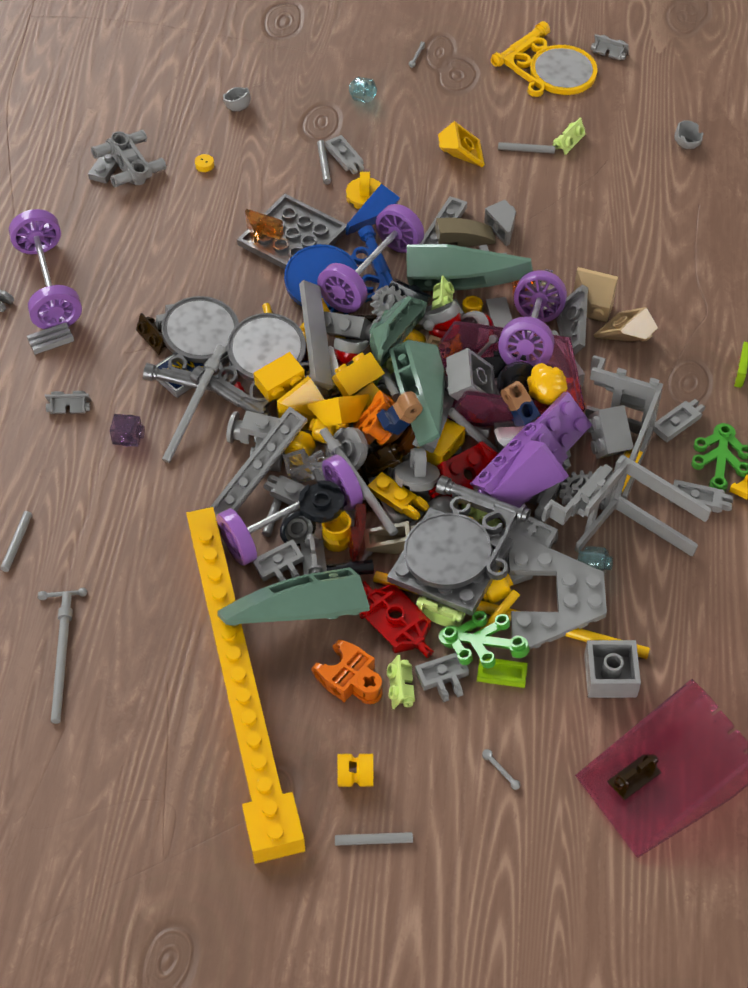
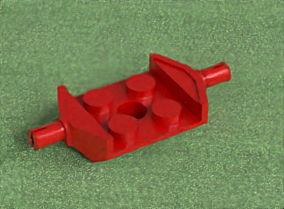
(472, 459)
(403, 632)

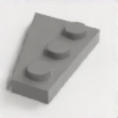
(573, 318)

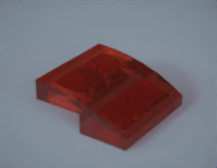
(357, 533)

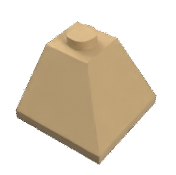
(600, 292)
(629, 326)

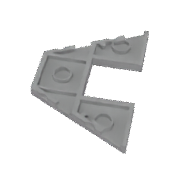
(579, 592)

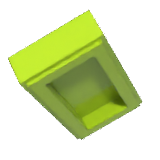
(742, 366)
(504, 673)

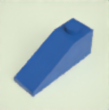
(372, 207)

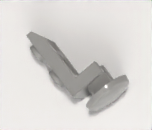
(348, 326)
(252, 424)

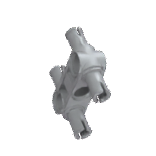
(128, 158)

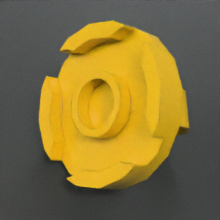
(361, 189)

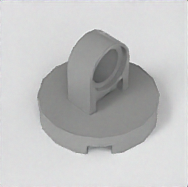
(354, 445)
(417, 472)

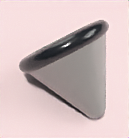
(296, 527)

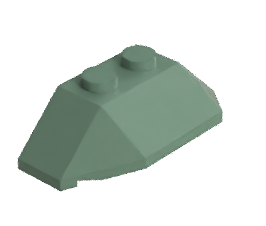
(395, 326)

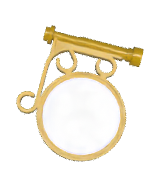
(552, 68)

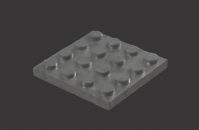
(301, 228)
(464, 598)

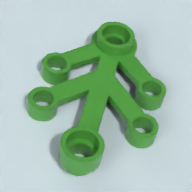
(724, 435)
(453, 636)

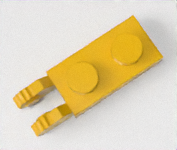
(397, 497)

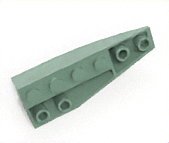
(462, 266)
(421, 370)
(301, 598)

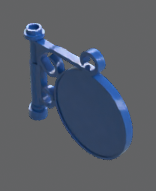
(312, 260)

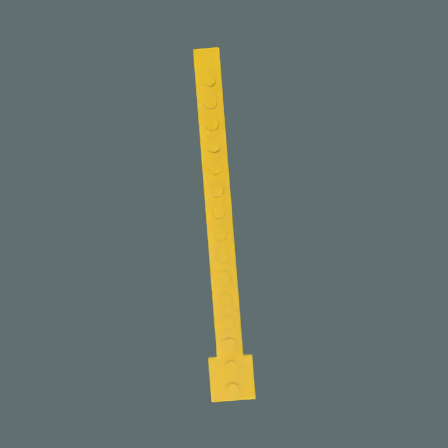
(270, 816)

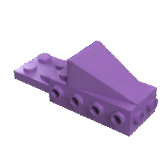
(534, 455)

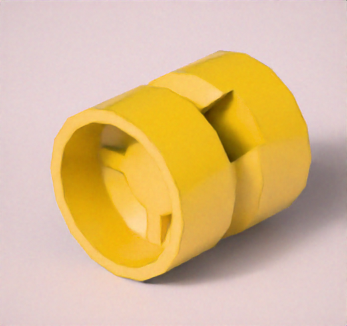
(336, 533)
(364, 767)

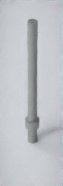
(211, 366)
(335, 447)
(64, 615)

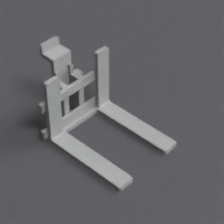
(632, 394)
(610, 484)

